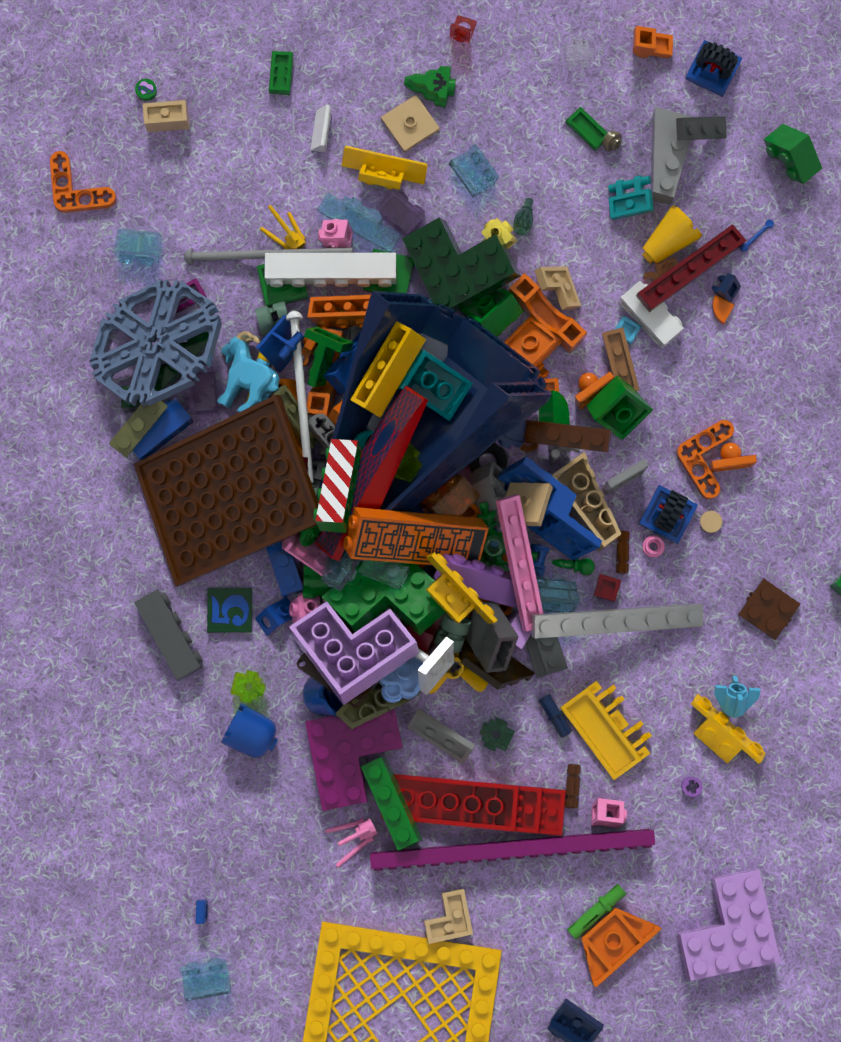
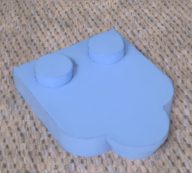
(402, 682)

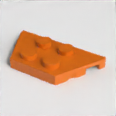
(614, 942)

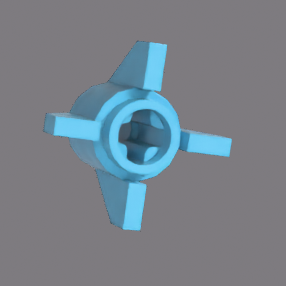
(735, 698)

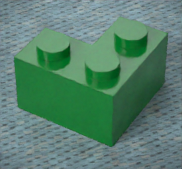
(795, 151)

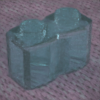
(138, 246)

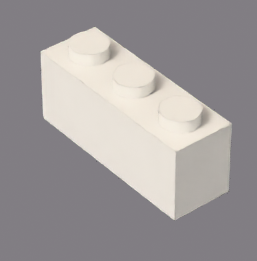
(658, 323)

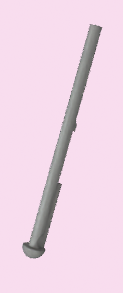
(190, 256)

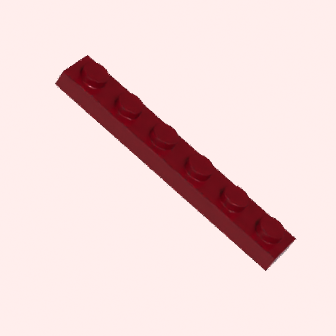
(690, 268)

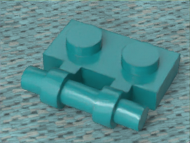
(631, 203)

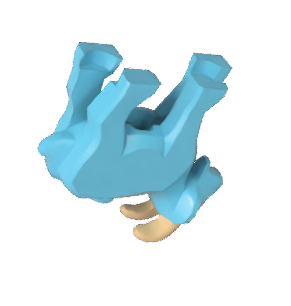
(247, 373)

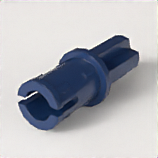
(555, 716)

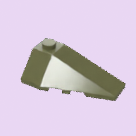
(370, 708)

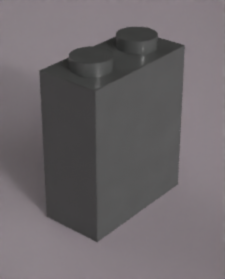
(492, 642)

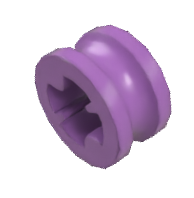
(698, 790)

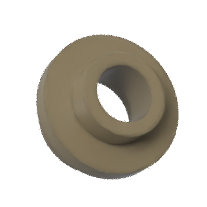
(612, 140)

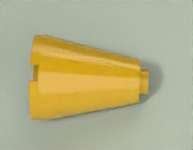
(670, 236)

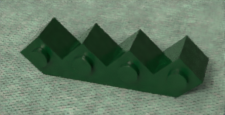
(167, 375)

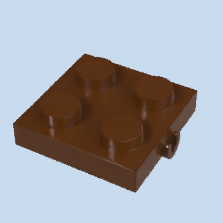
(769, 609)

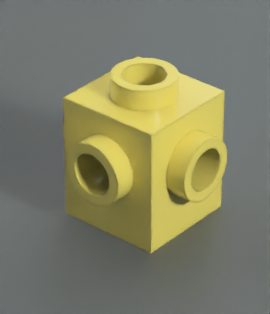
(500, 228)

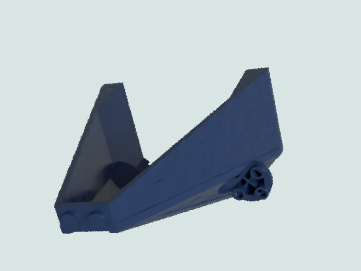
(494, 408)

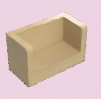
(166, 116)

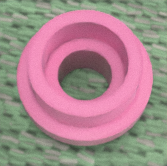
(653, 539)

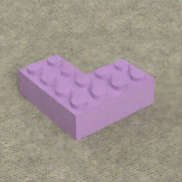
(355, 660)
(743, 936)

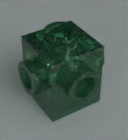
(505, 734)

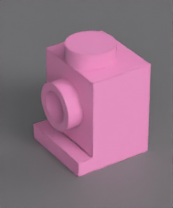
(614, 807)

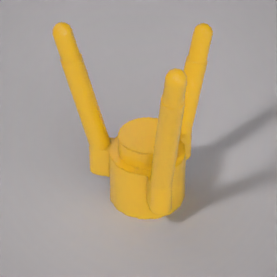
(292, 239)

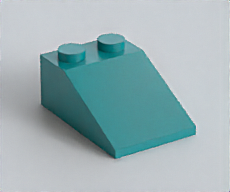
(437, 383)

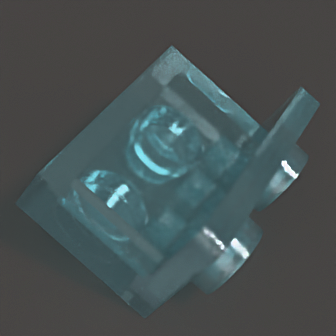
(474, 171)
(338, 573)
(205, 979)

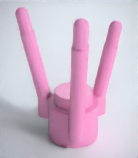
(364, 831)

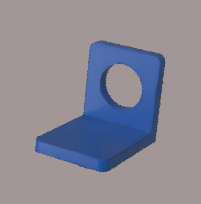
(276, 614)

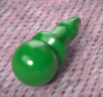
(584, 566)

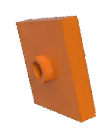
(533, 341)

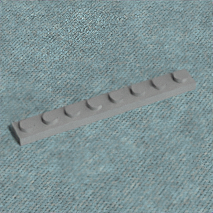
(617, 620)

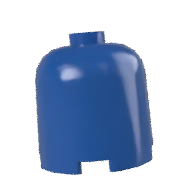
(319, 699)
(250, 733)

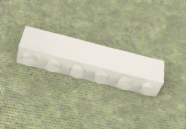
(330, 269)

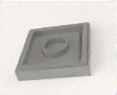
(625, 477)

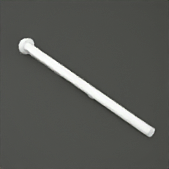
(294, 318)

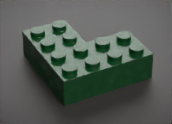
(454, 276)

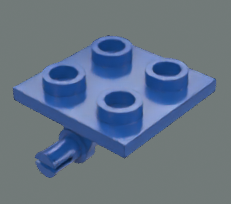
(279, 344)

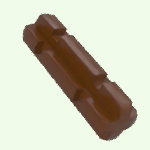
(623, 553)
(572, 786)

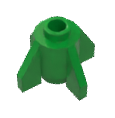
(313, 584)

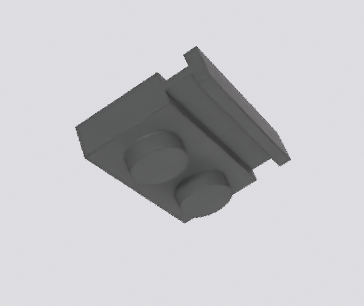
(545, 655)

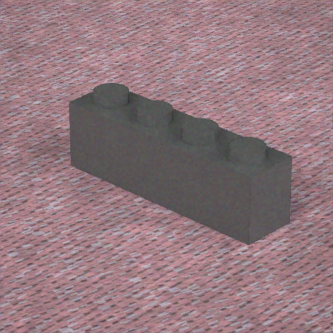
(168, 635)

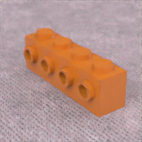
(338, 311)

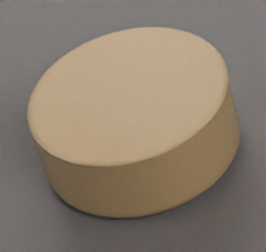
(710, 522)

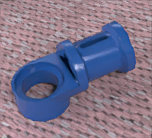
(539, 565)

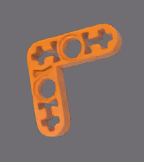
(67, 191)
(697, 459)

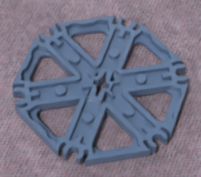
(149, 356)

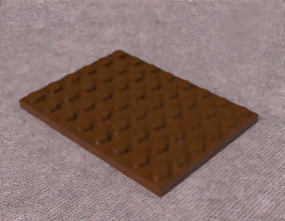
(228, 491)

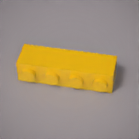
(388, 369)

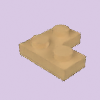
(559, 280)
(455, 922)

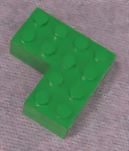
(367, 599)

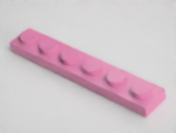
(519, 559)

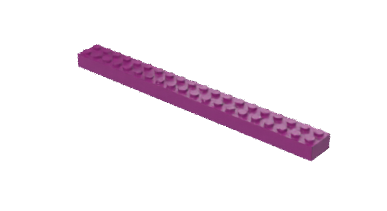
(512, 848)

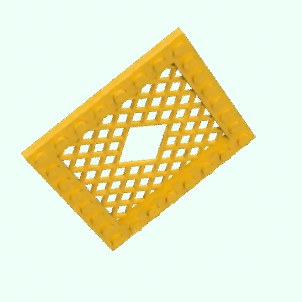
(337, 936)

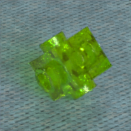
(239, 686)

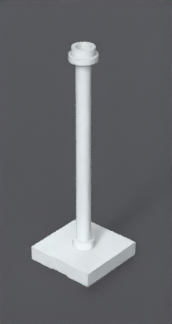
(435, 665)

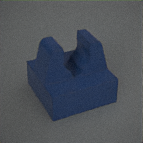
(728, 287)

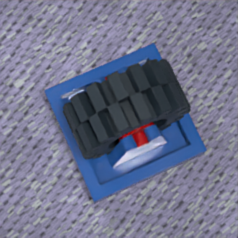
(713, 68)
(668, 514)

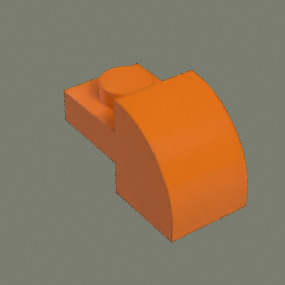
(649, 43)

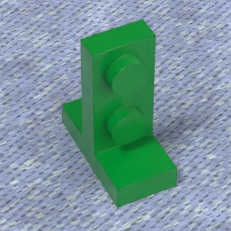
(324, 353)

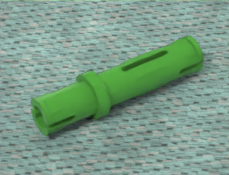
(597, 911)

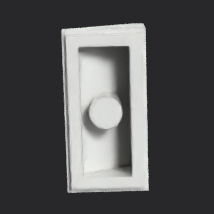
(321, 129)

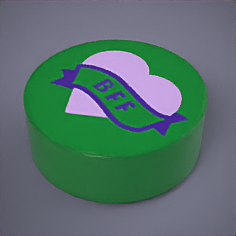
(146, 89)

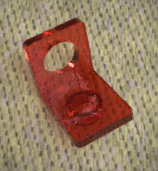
(462, 33)

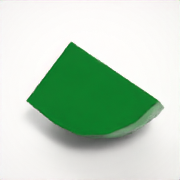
(555, 410)

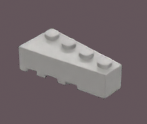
(666, 155)

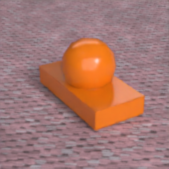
(590, 387)
(732, 459)

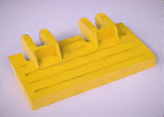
(603, 730)

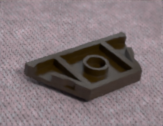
(515, 671)

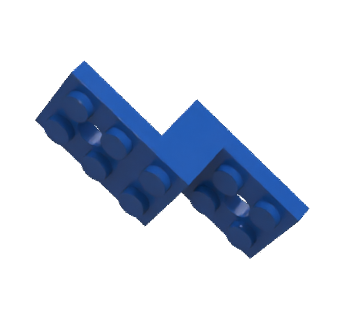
(557, 525)

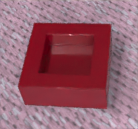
(607, 587)

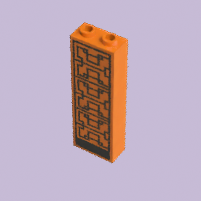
(412, 536)

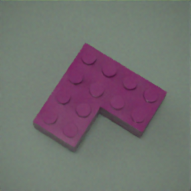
(337, 754)

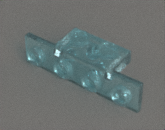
(362, 220)

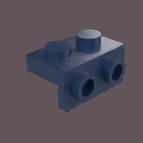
(574, 1024)

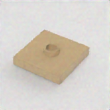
(410, 123)
(533, 498)

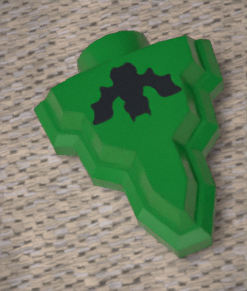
(434, 85)

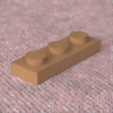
(619, 356)

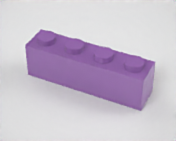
(489, 582)

